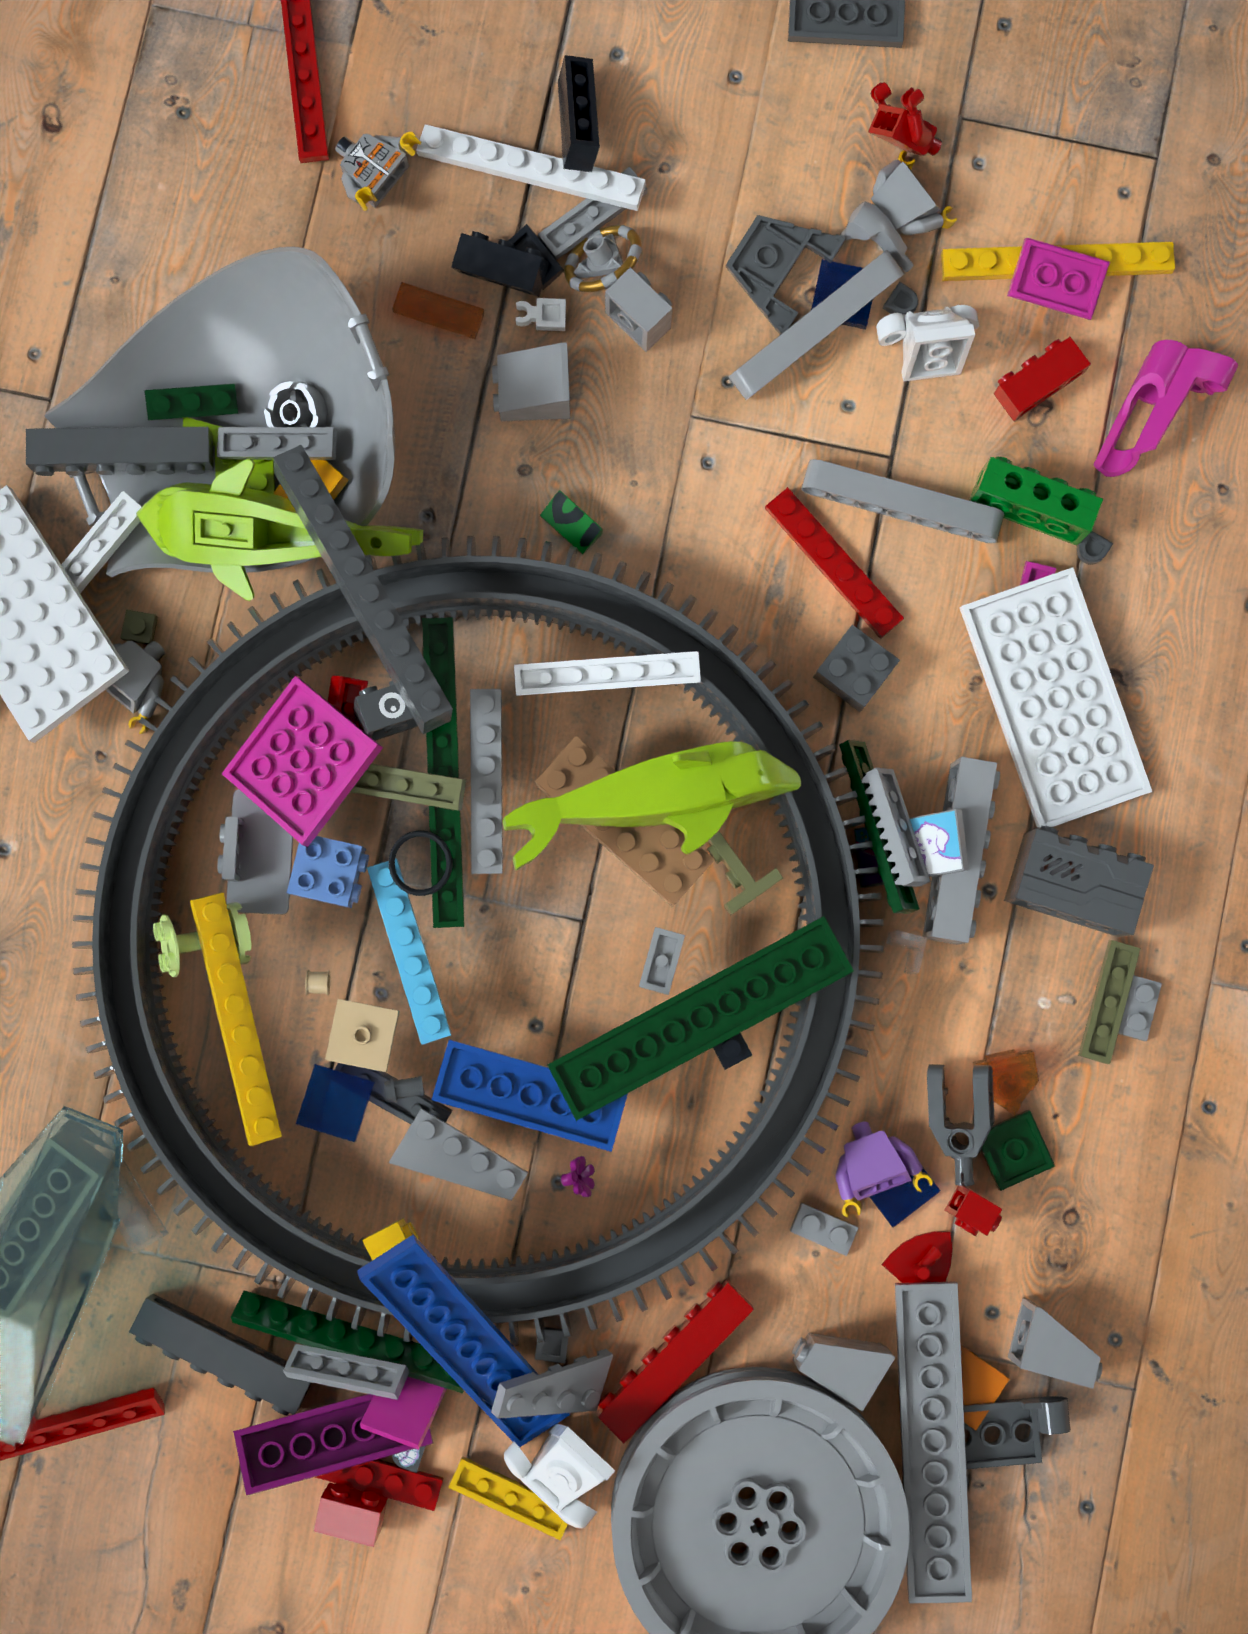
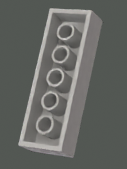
(956, 894)

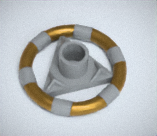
(602, 258)

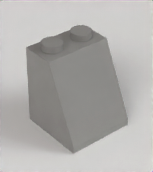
(532, 384)
(1050, 1349)
(843, 1365)

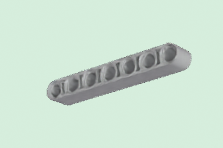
(816, 324)
(902, 501)

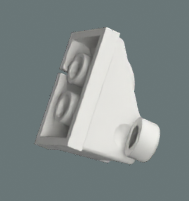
(932, 340)
(566, 1468)

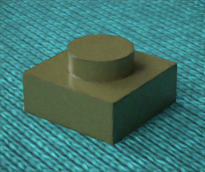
(139, 627)

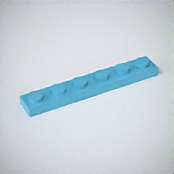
(409, 954)

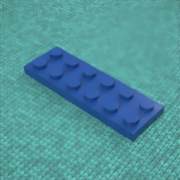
(519, 1095)

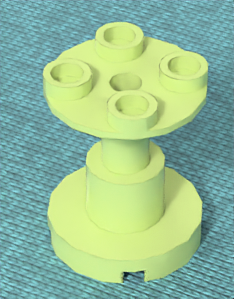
(174, 944)

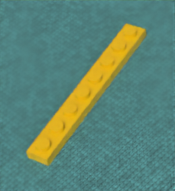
(1000, 262)
(235, 1018)

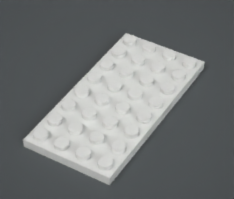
(49, 638)
(1055, 699)

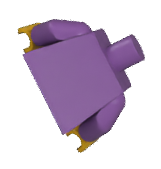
(874, 1165)

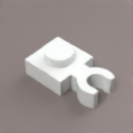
(548, 314)

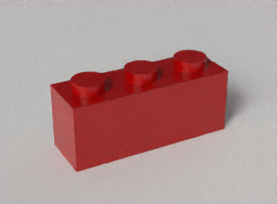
(1041, 377)

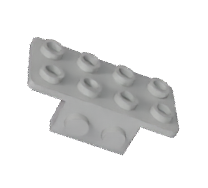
(255, 859)

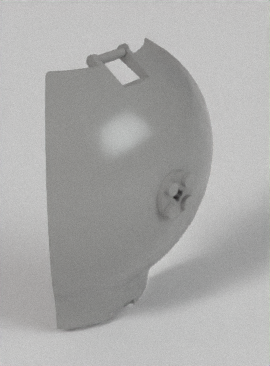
(297, 359)

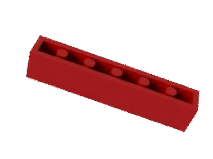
(674, 1360)

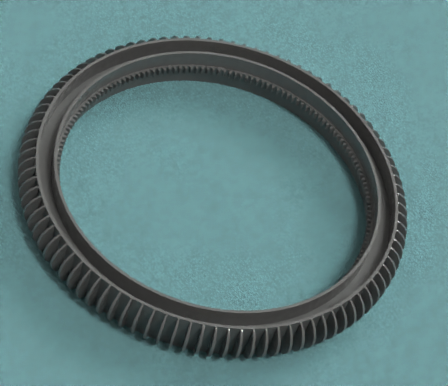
(150, 818)

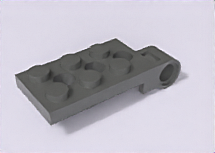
(1042, 1414)

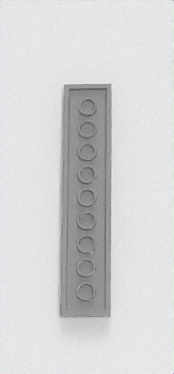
(933, 1442)

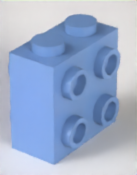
(328, 871)

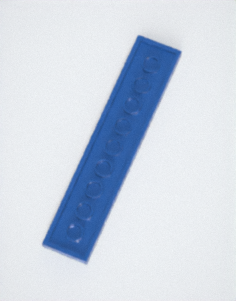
(452, 1330)

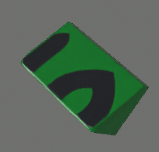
(571, 522)

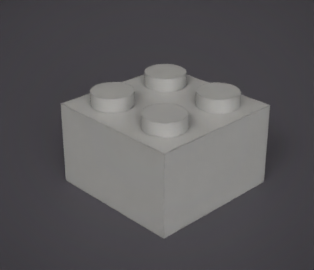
(638, 308)

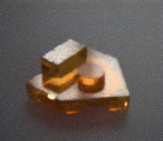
(1012, 1077)

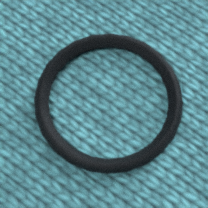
(449, 863)

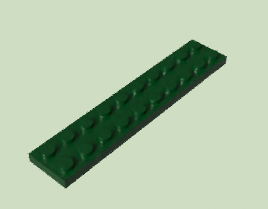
(700, 1018)

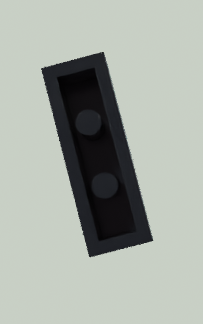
(500, 263)

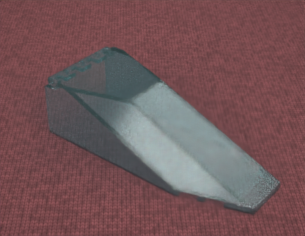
(53, 1243)

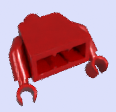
(903, 127)

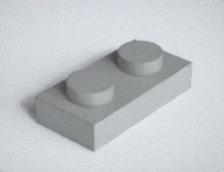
(661, 961)
(1140, 1008)
(823, 1229)

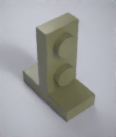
(739, 875)

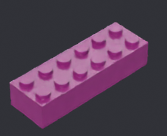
(311, 1445)

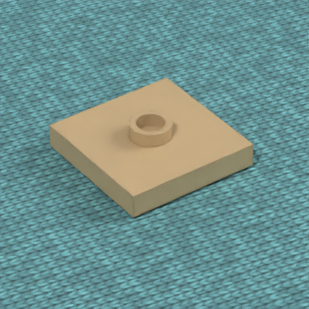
(362, 1035)

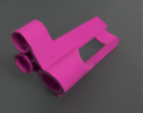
(1164, 382)

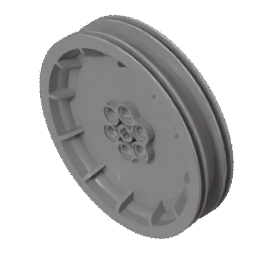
(769, 1435)

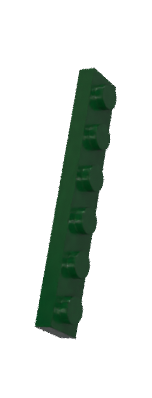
(858, 763)

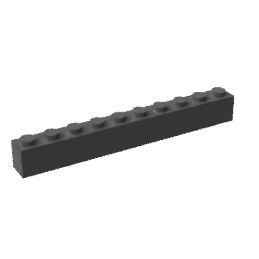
(362, 589)

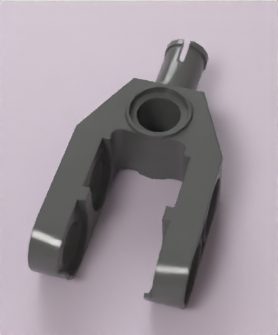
(946, 1131)

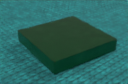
(1016, 1151)

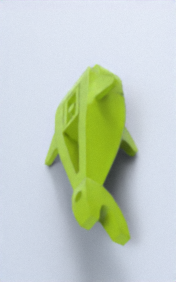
(245, 527)
(679, 789)

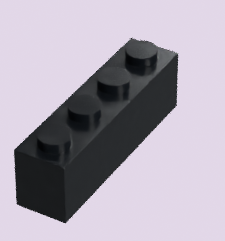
(578, 114)

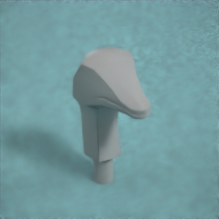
(871, 223)

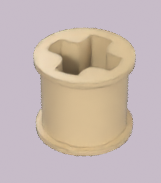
(317, 982)

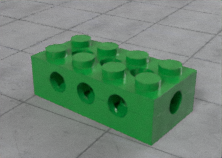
(1037, 500)

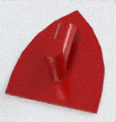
(922, 1258)

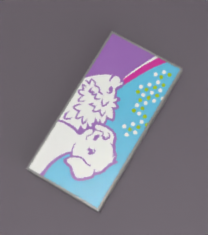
(940, 842)

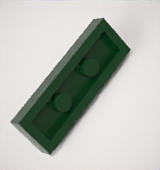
(191, 401)

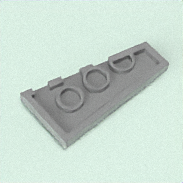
(453, 1156)
(555, 1391)

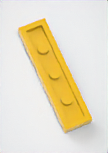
(506, 1497)

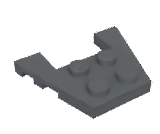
(767, 258)

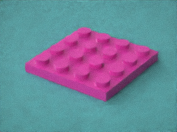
(302, 761)

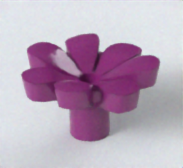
(579, 1177)

